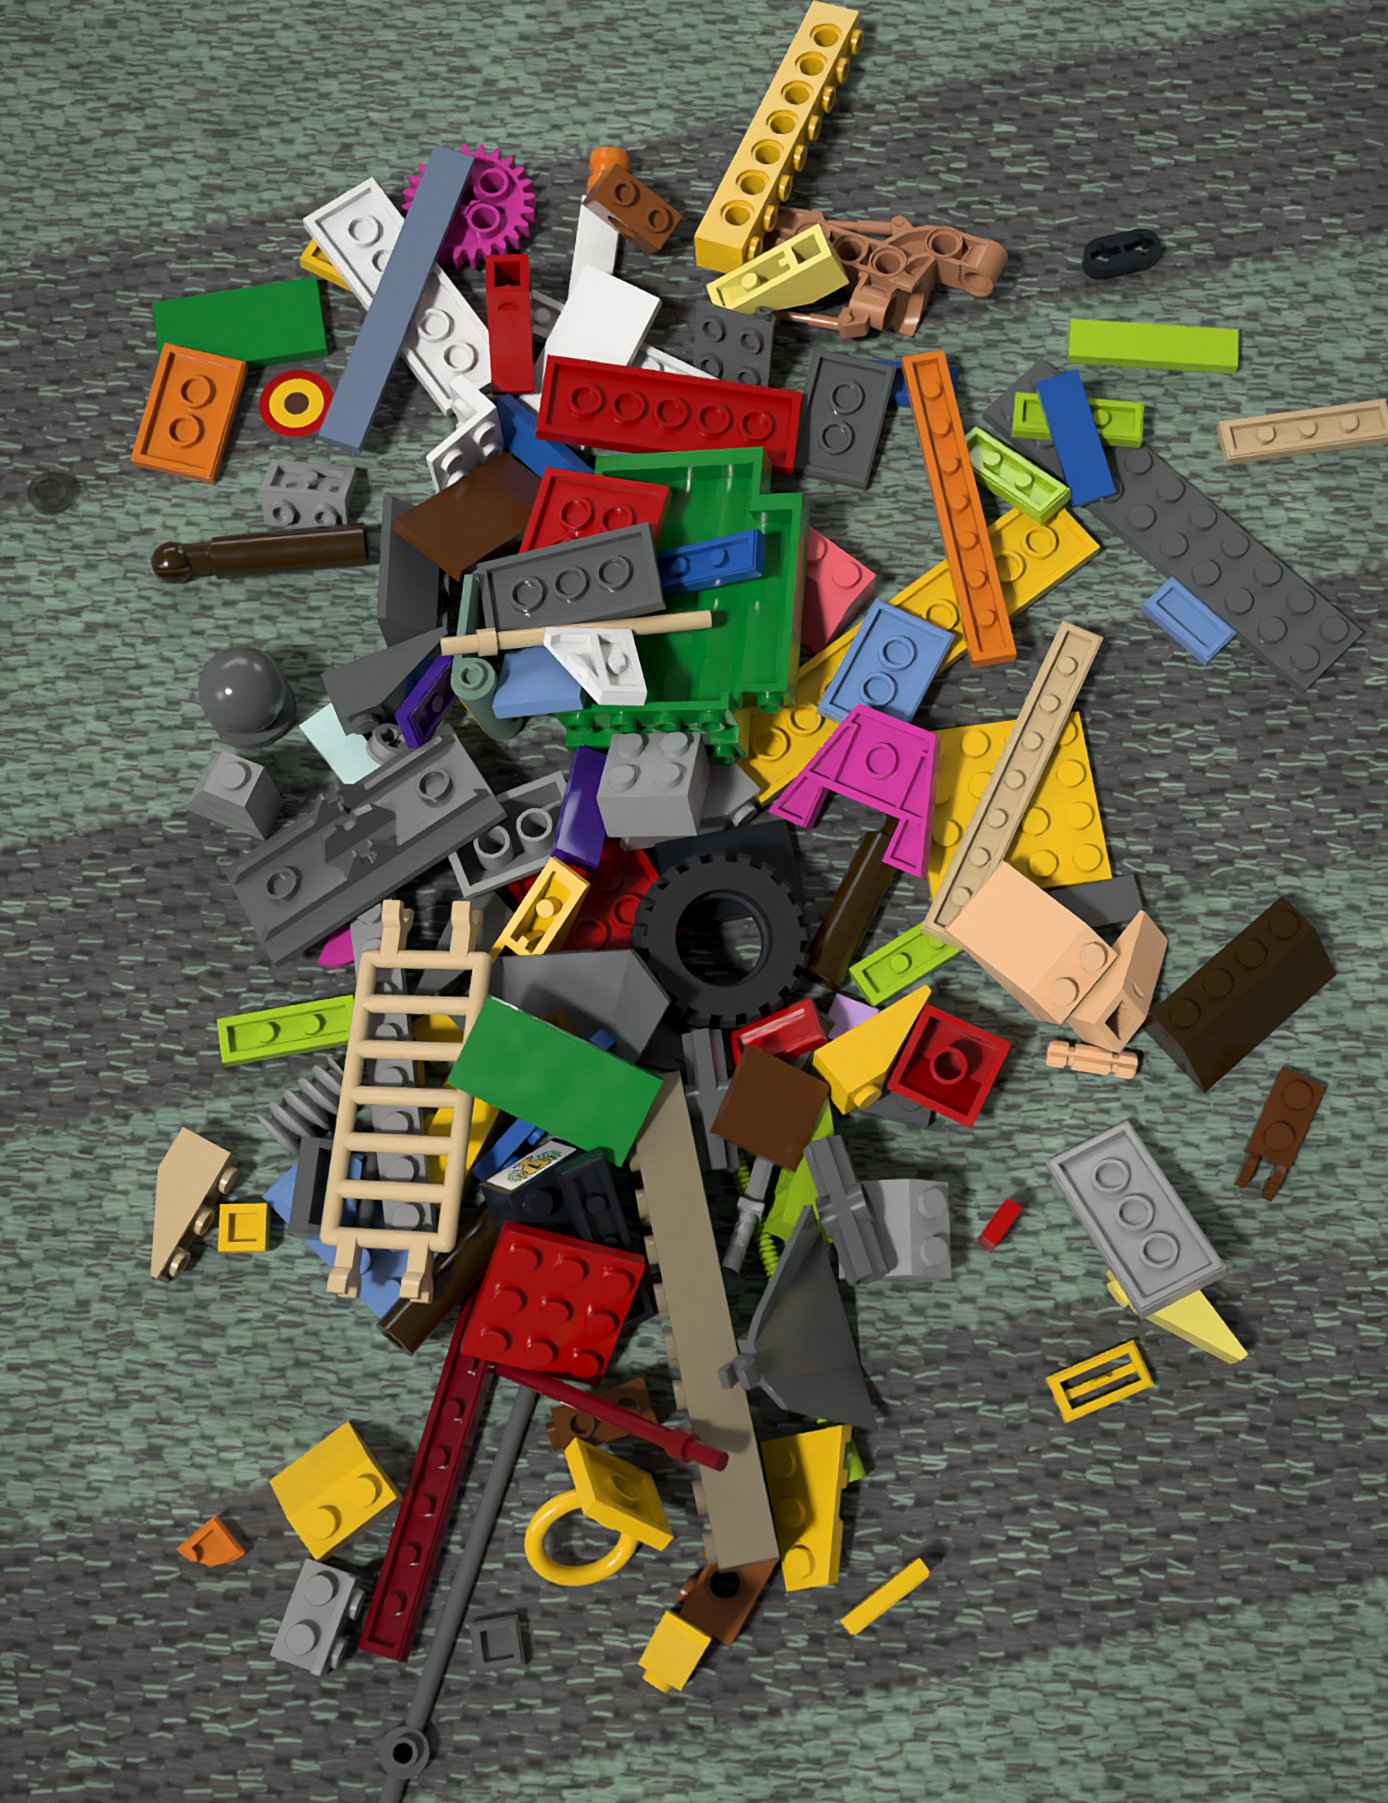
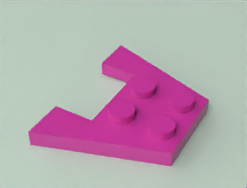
(878, 765)

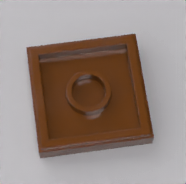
(770, 1108)

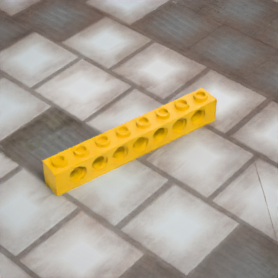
(778, 138)

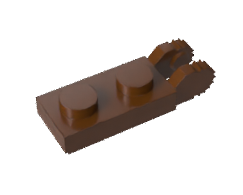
(1280, 1129)

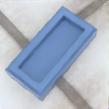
(1188, 620)

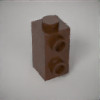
(573, 1423)

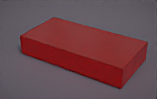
(782, 1033)

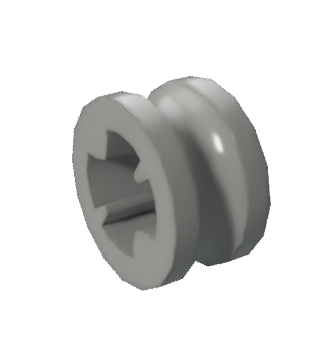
(385, 743)

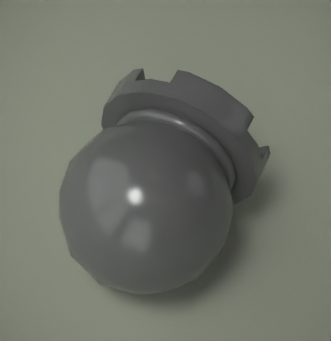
(246, 697)

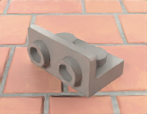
(306, 494)
(318, 1617)

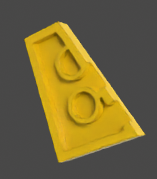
(805, 1497)

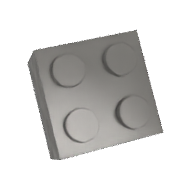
(654, 784)

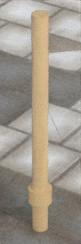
(488, 641)

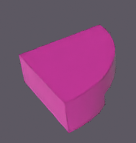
(337, 949)

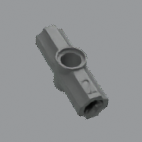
(704, 1095)
(846, 1210)

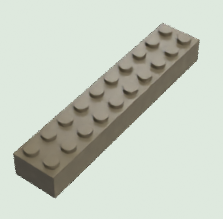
(701, 1331)

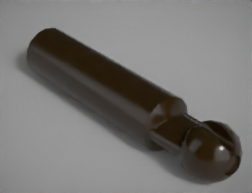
(264, 553)
(851, 909)
(453, 1275)

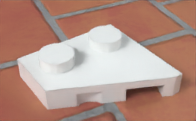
(601, 662)

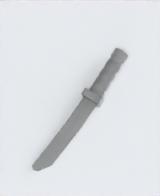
(749, 1211)

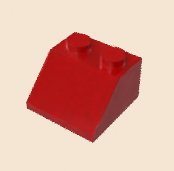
(949, 1066)

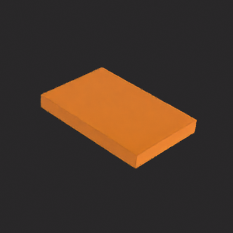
(189, 413)

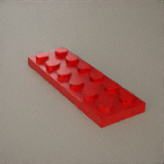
(664, 411)

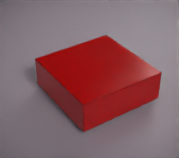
(999, 1224)

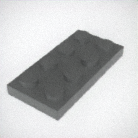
(574, 582)

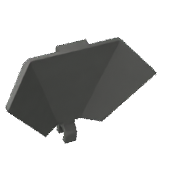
(593, 987)
(802, 1339)

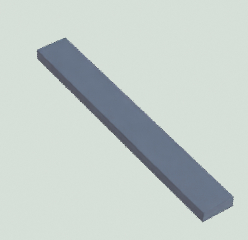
(396, 300)

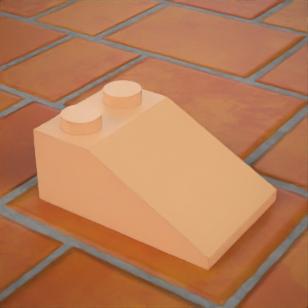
(1030, 944)

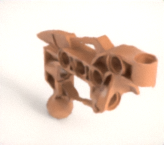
(892, 276)

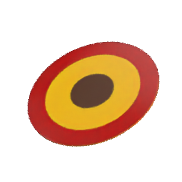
(295, 403)

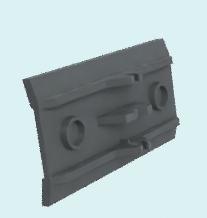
(363, 844)

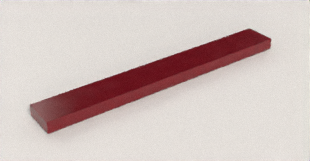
(428, 1497)

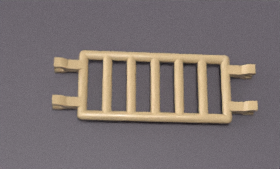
(350, 1241)

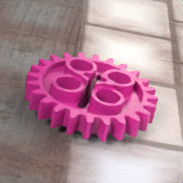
(505, 211)

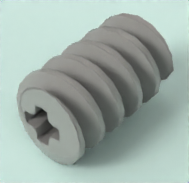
(306, 1109)

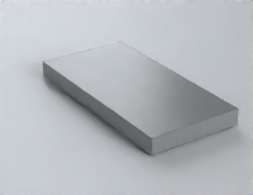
(1136, 1219)

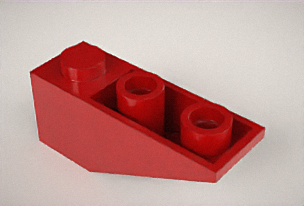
(510, 323)

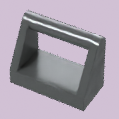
(309, 1188)

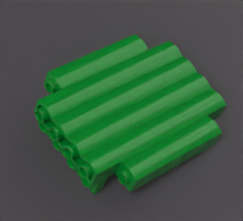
(753, 649)

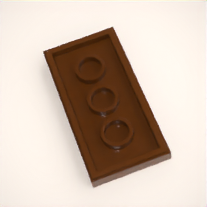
(473, 516)

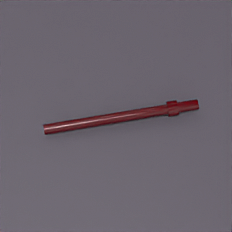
(677, 1442)

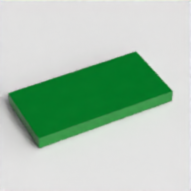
(248, 324)
(554, 1080)

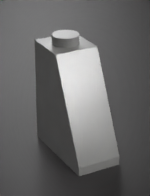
(237, 795)

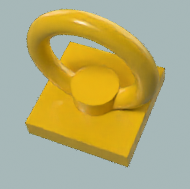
(615, 1497)

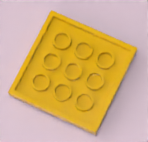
(1061, 829)

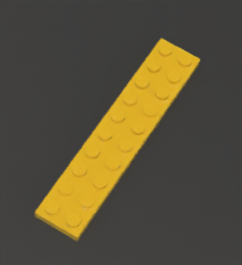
(1028, 565)

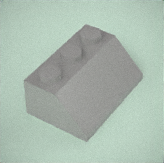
(516, 844)

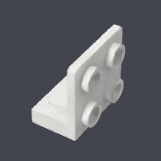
(474, 441)

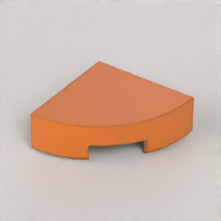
(212, 1545)

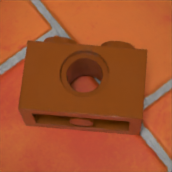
(632, 209)
(722, 1616)

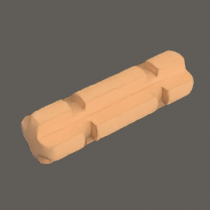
(1091, 1059)

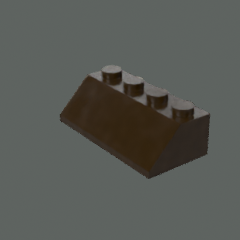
(1241, 995)

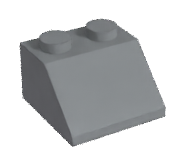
(912, 1229)

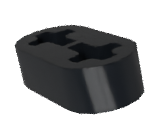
(1121, 256)

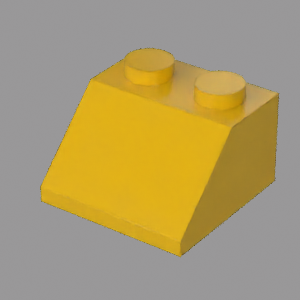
(335, 1492)

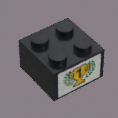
(530, 1190)

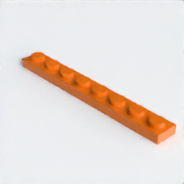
(958, 510)

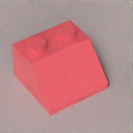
(833, 592)

